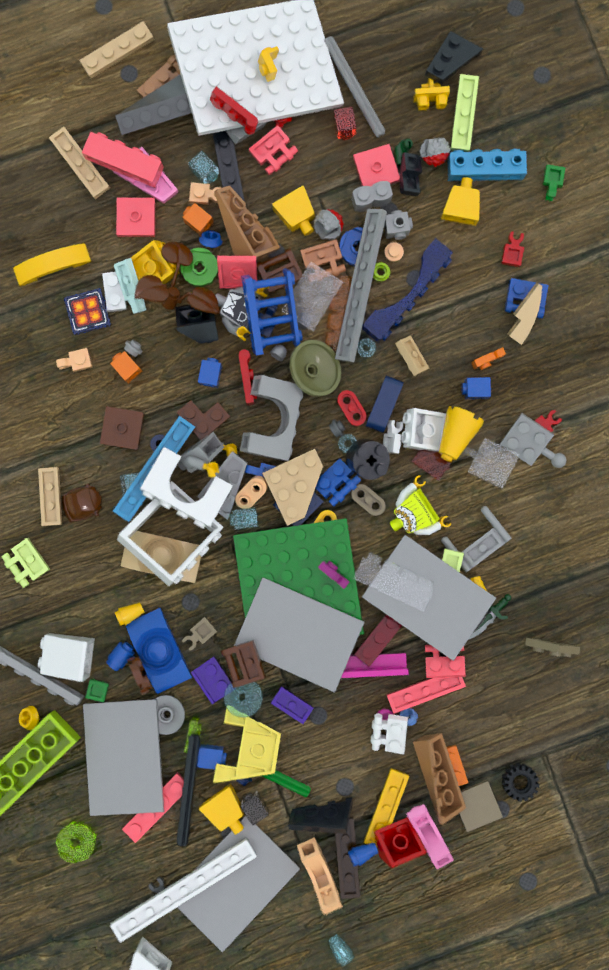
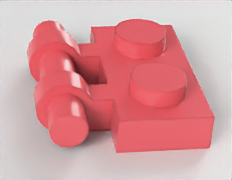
(269, 145)
(443, 666)

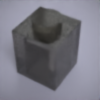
(254, 807)

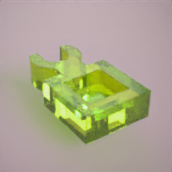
(194, 727)

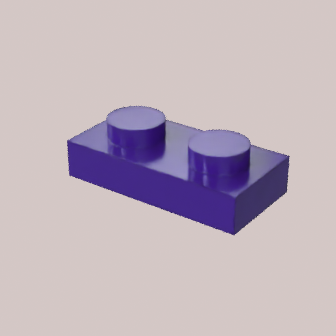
(292, 705)

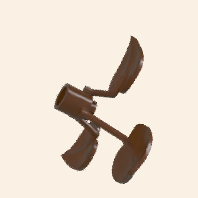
(153, 290)

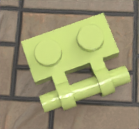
(29, 558)

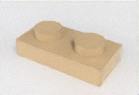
(412, 355)

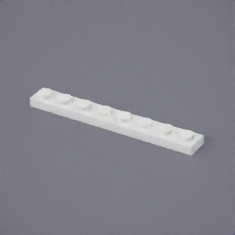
(183, 890)

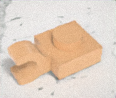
(78, 360)

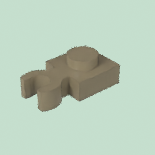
(201, 631)

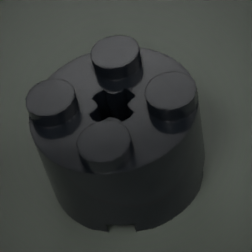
(372, 450)

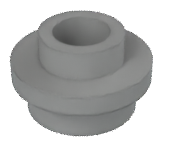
(133, 347)

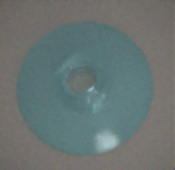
(249, 705)

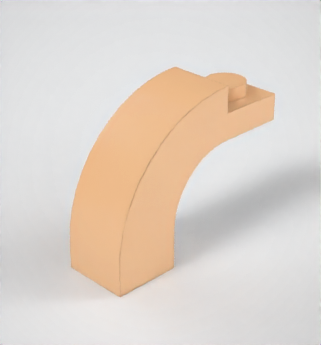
(320, 874)

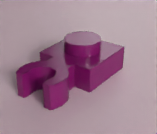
(331, 570)

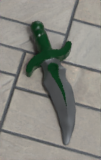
(491, 615)

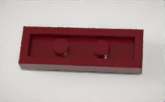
(378, 640)

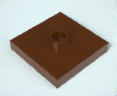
(122, 428)

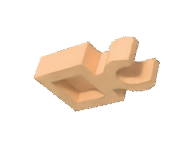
(201, 193)

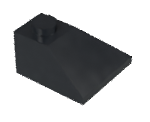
(196, 324)

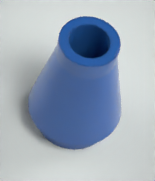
(362, 853)

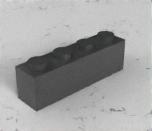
(159, 106)

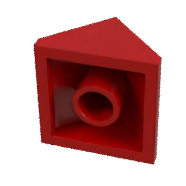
(398, 843)

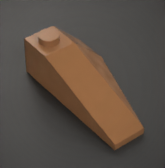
(243, 228)

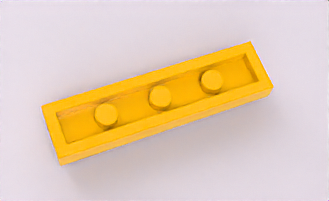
(387, 803)

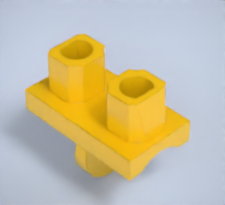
(431, 92)

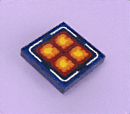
(87, 311)

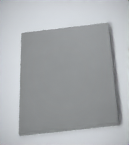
(452, 609)
(300, 634)
(123, 757)
(239, 897)

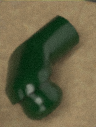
(404, 146)

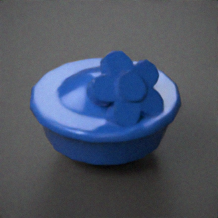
(210, 239)

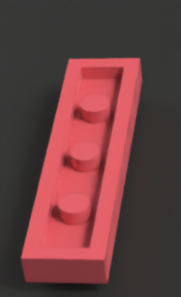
(423, 692)
(144, 821)

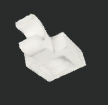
(392, 439)

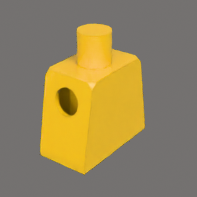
(463, 204)
(295, 211)
(224, 810)

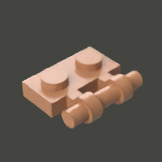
(324, 254)

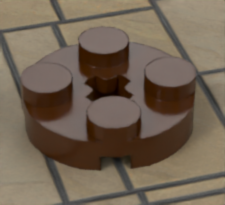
(137, 668)

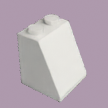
(66, 656)
(149, 958)

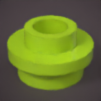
(381, 266)

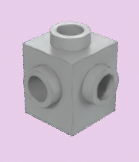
(397, 225)

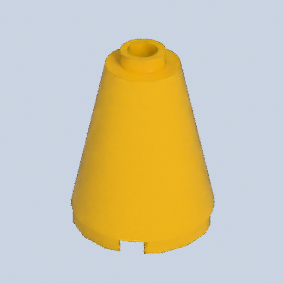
(458, 432)

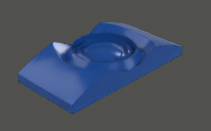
(158, 651)

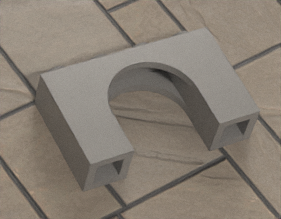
(287, 398)

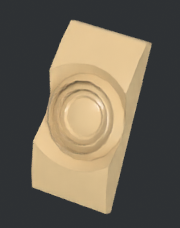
(164, 551)

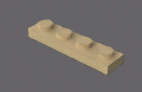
(116, 49)
(83, 168)

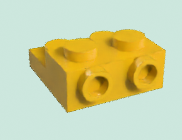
(150, 262)

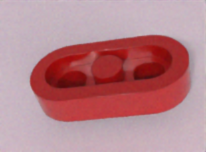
(352, 408)

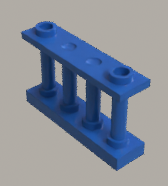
(253, 305)

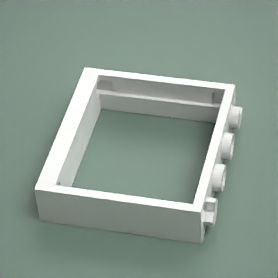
(143, 516)

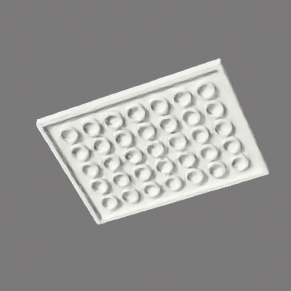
(225, 54)

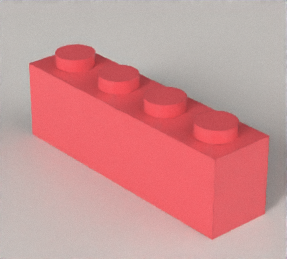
(122, 159)

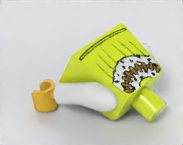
(416, 512)

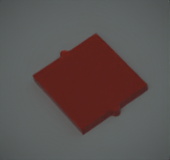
(431, 463)

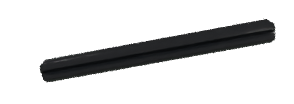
(188, 789)

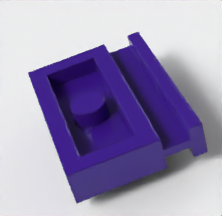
(212, 679)

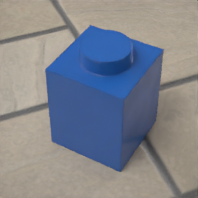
(210, 373)
(477, 388)
(210, 756)

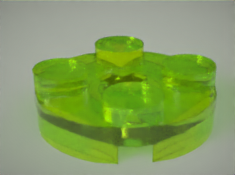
(79, 853)

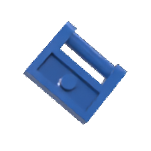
(518, 290)

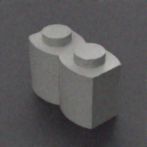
(377, 195)

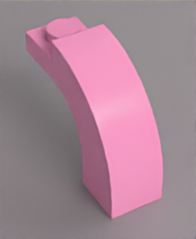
(430, 836)

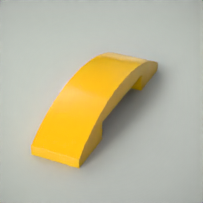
(51, 262)

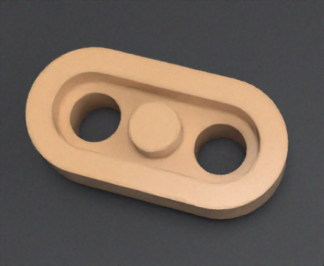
(250, 493)

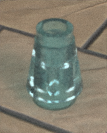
(341, 950)

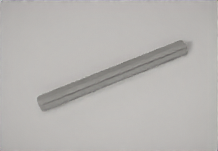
(354, 87)

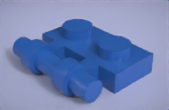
(333, 479)

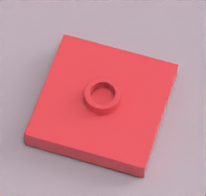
(376, 166)
(135, 217)
(233, 267)

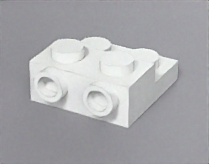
(423, 429)

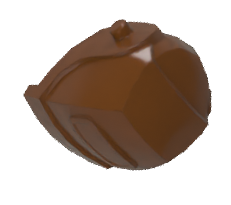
(81, 503)

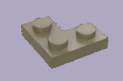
(554, 648)

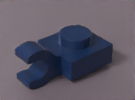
(267, 331)

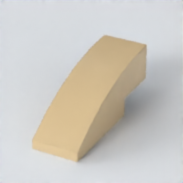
(527, 314)

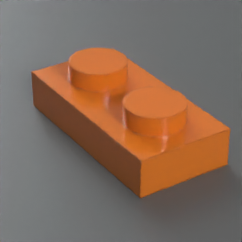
(457, 765)

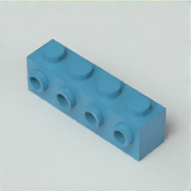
(487, 165)

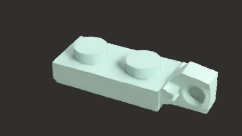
(128, 281)

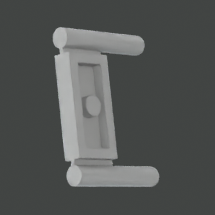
(483, 546)

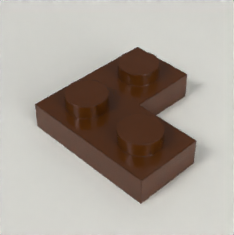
(206, 422)

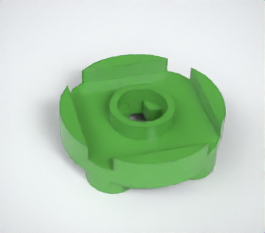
(206, 276)

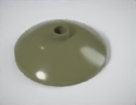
(323, 368)

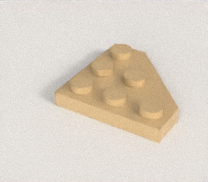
(294, 484)

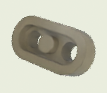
(368, 499)

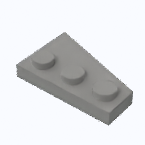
(232, 473)

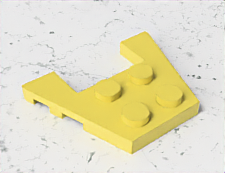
(256, 752)

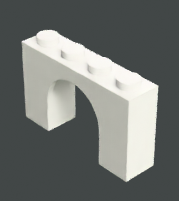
(157, 487)

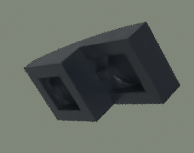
(409, 174)

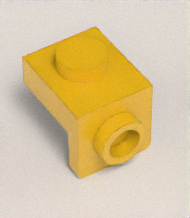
(266, 64)

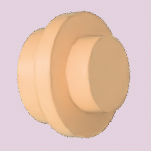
(394, 252)

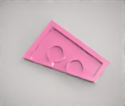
(163, 191)

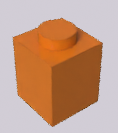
(197, 219)
(125, 366)

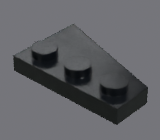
(451, 57)
(324, 818)

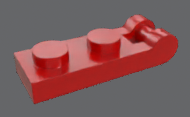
(234, 110)
(247, 375)

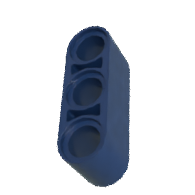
(384, 404)

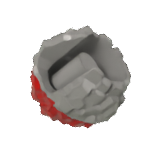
(435, 151)
(328, 224)

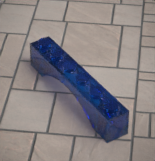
(382, 320)

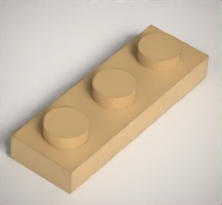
(50, 496)

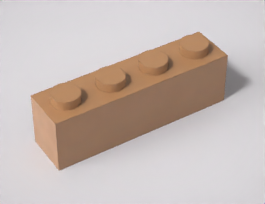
(439, 776)

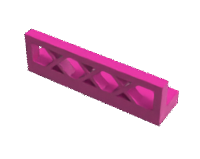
(384, 665)

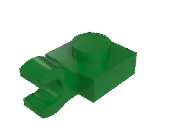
(553, 179)

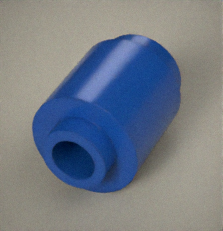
(118, 657)

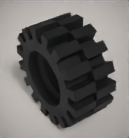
(532, 782)

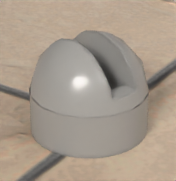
(278, 352)

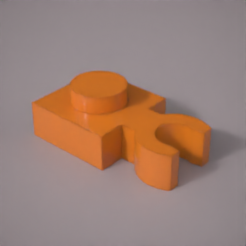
(484, 361)

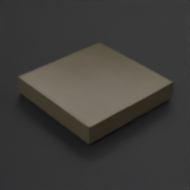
(480, 806)

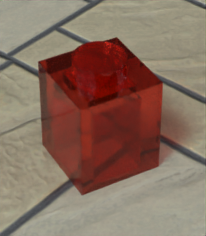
(344, 123)

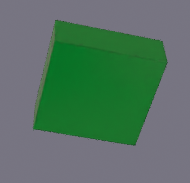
(97, 690)

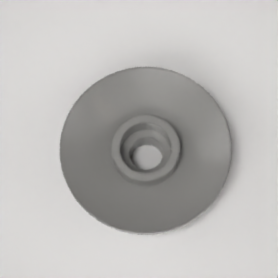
(170, 724)

